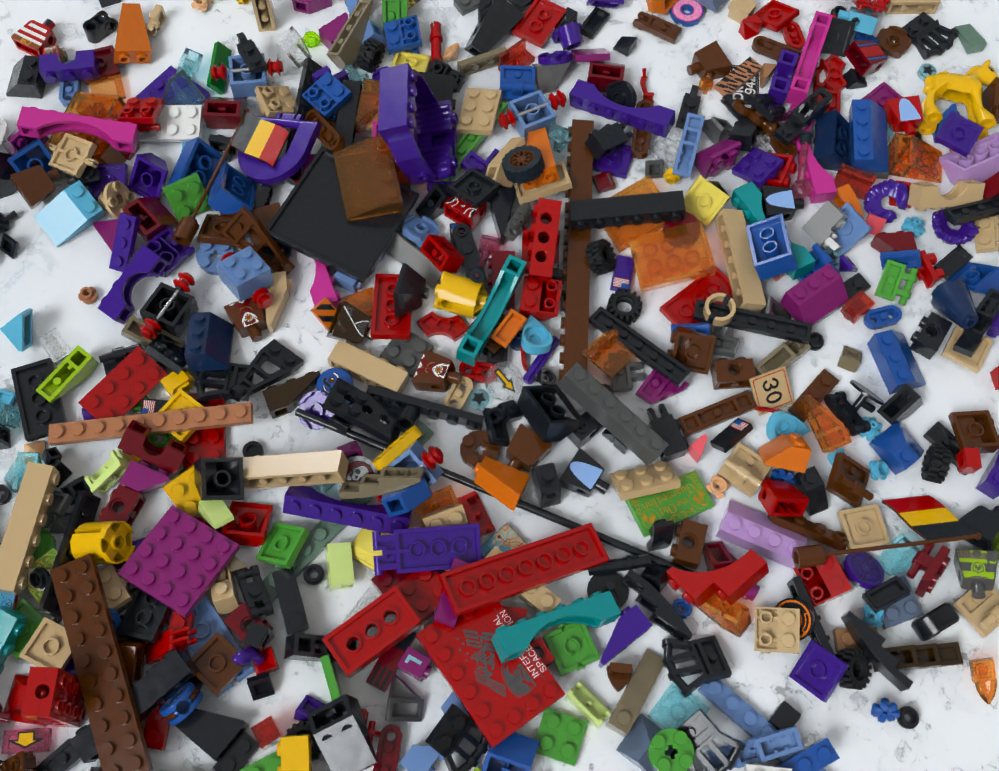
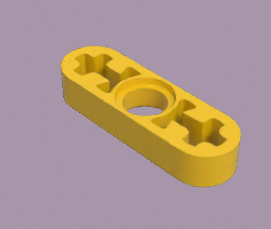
(396, 447)

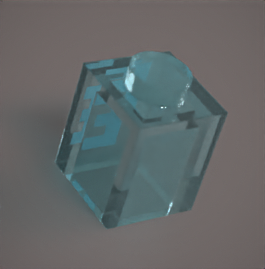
(190, 62)

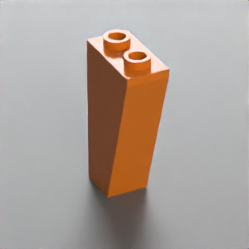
(132, 38)
(540, 139)

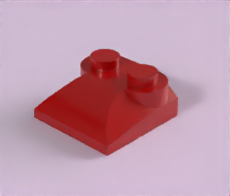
(249, 523)
(15, 700)

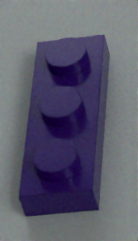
(124, 241)

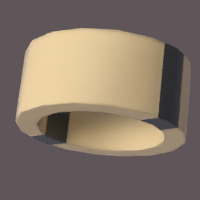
(719, 321)

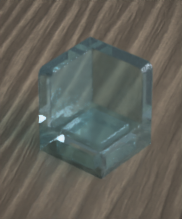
(559, 135)

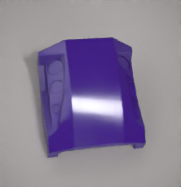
(170, 250)

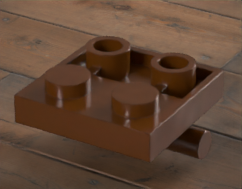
(849, 480)

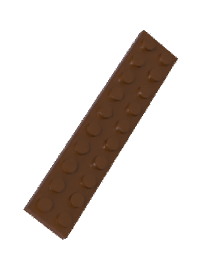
(100, 667)

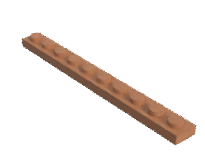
(160, 422)

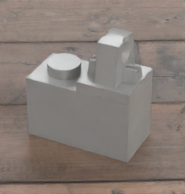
(823, 224)

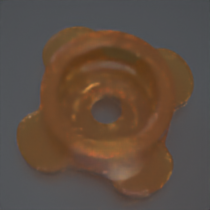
(706, 83)

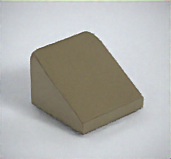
(849, 359)
(236, 564)

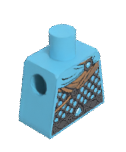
(866, 19)

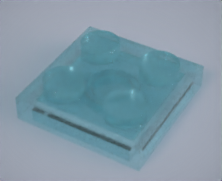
(674, 709)

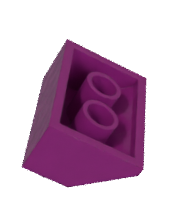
(816, 296)

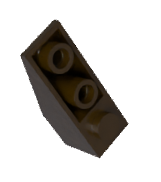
(286, 396)

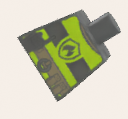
(976, 570)

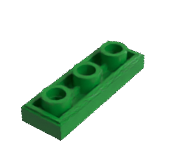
(219, 55)

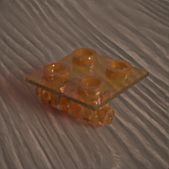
(608, 353)

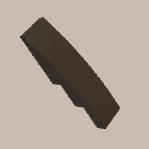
(926, 656)

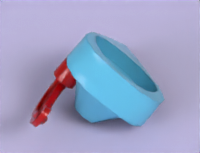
(534, 340)
(782, 422)

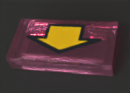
(26, 740)

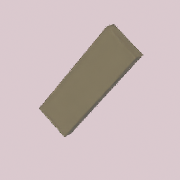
(480, 62)

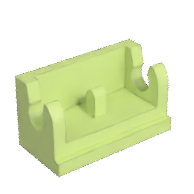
(109, 473)
(339, 565)
(588, 704)

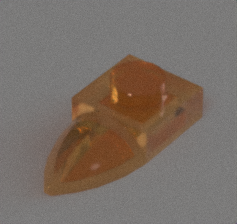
(984, 677)

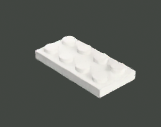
(177, 123)

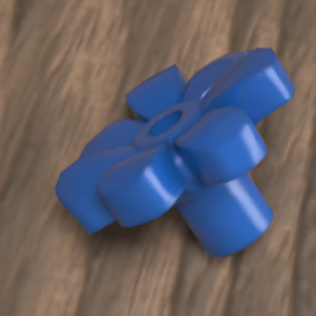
(783, 475)
(885, 710)

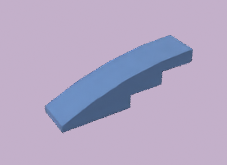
(688, 145)
(763, 747)

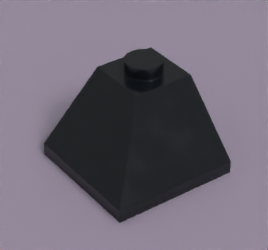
(409, 291)
(219, 478)

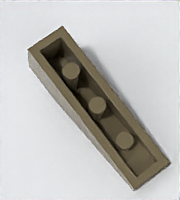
(349, 40)
(635, 693)

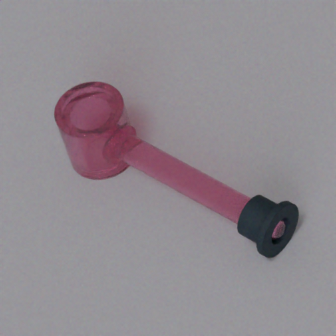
(804, 185)
(486, 246)

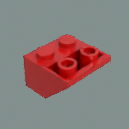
(540, 298)
(825, 581)

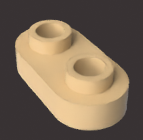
(457, 395)

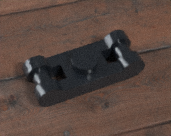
(846, 413)
(254, 592)

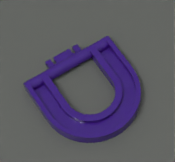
(294, 158)

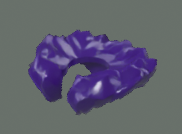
(890, 188)
(949, 235)

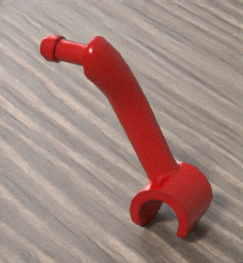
(817, 83)
(646, 96)

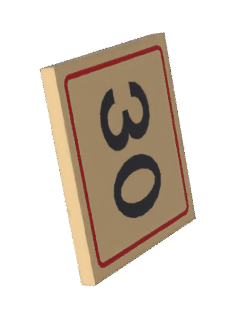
(772, 389)

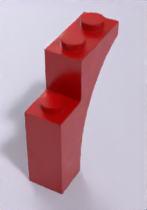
(727, 582)

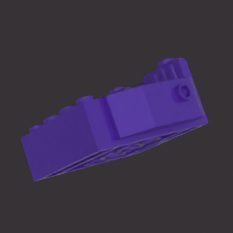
(416, 125)

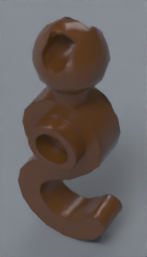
(754, 116)

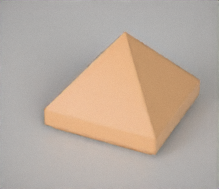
(451, 53)
(38, 446)

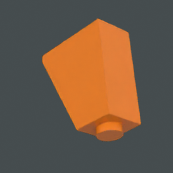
(501, 481)

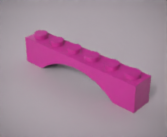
(809, 58)
(41, 123)
(821, 182)
(323, 286)

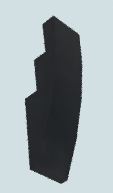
(973, 337)
(662, 611)
(871, 643)

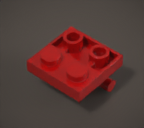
(143, 113)

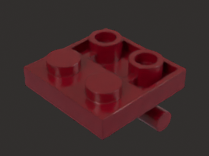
(931, 566)

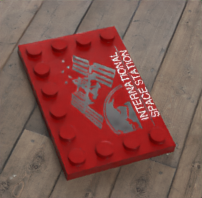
(493, 693)

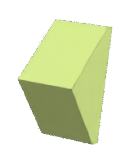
(214, 513)

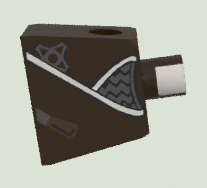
(349, 324)

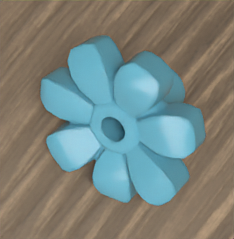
(914, 225)
(874, 431)

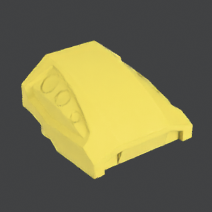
(363, 548)

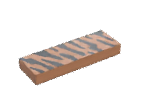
(738, 77)

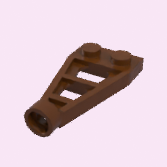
(241, 224)

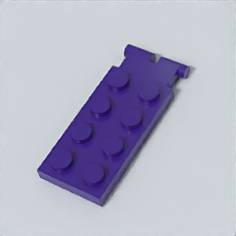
(426, 548)

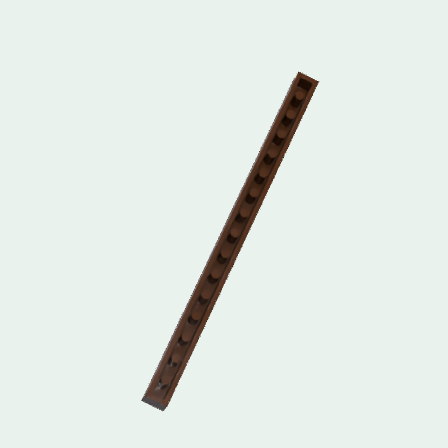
(577, 270)

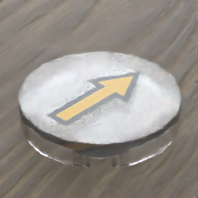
(504, 381)

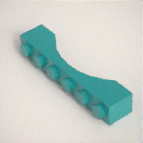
(749, 200)
(485, 323)
(593, 611)

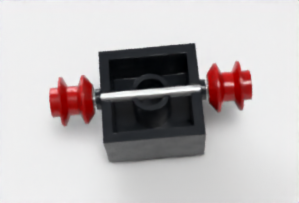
(169, 308)

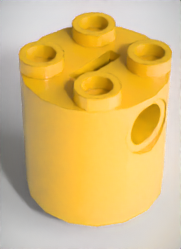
(460, 295)

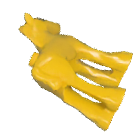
(958, 89)

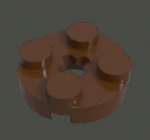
(901, 44)
(471, 442)

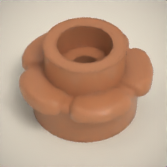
(89, 299)

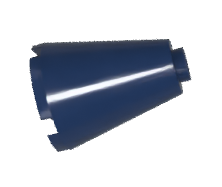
(955, 303)

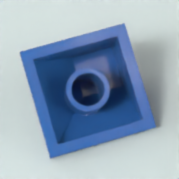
(30, 156)
(978, 277)
(897, 448)

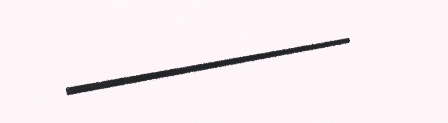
(521, 504)

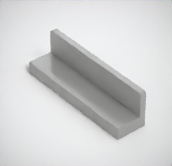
(408, 252)

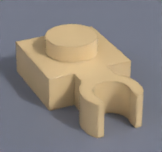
(157, 18)

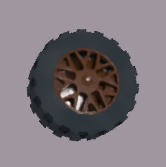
(523, 164)

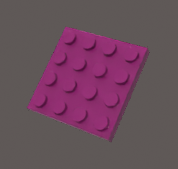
(179, 561)

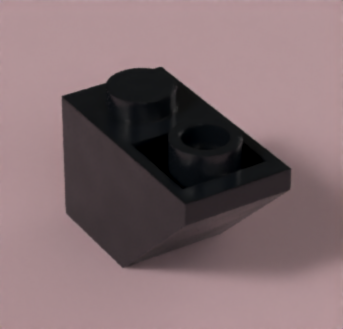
(744, 132)

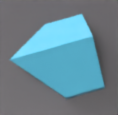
(20, 330)

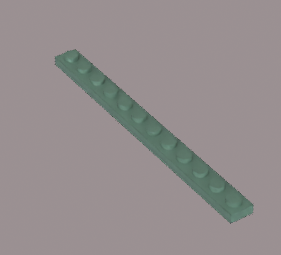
(325, 532)

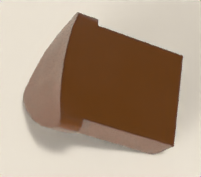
(619, 675)

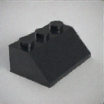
(549, 412)

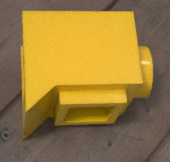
(175, 381)

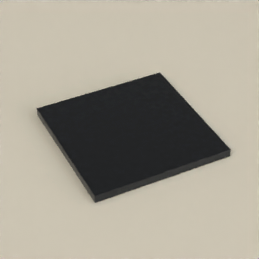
(317, 226)

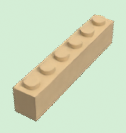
(738, 259)
(295, 469)
(25, 525)

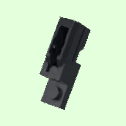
(803, 115)

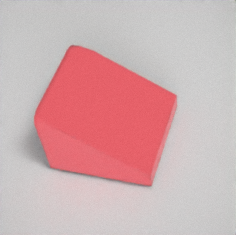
(876, 223)
(696, 448)

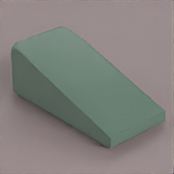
(970, 39)

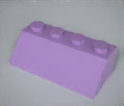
(978, 165)
(754, 531)

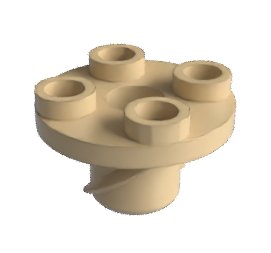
(115, 198)

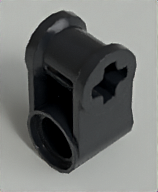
(98, 27)

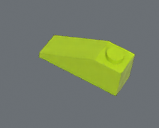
(68, 374)

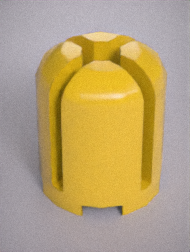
(106, 540)

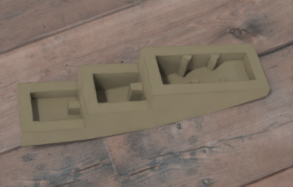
(388, 481)

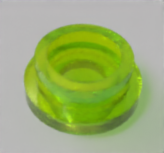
(311, 39)

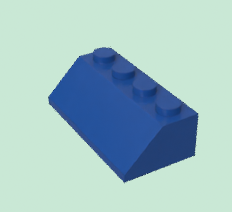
(868, 136)

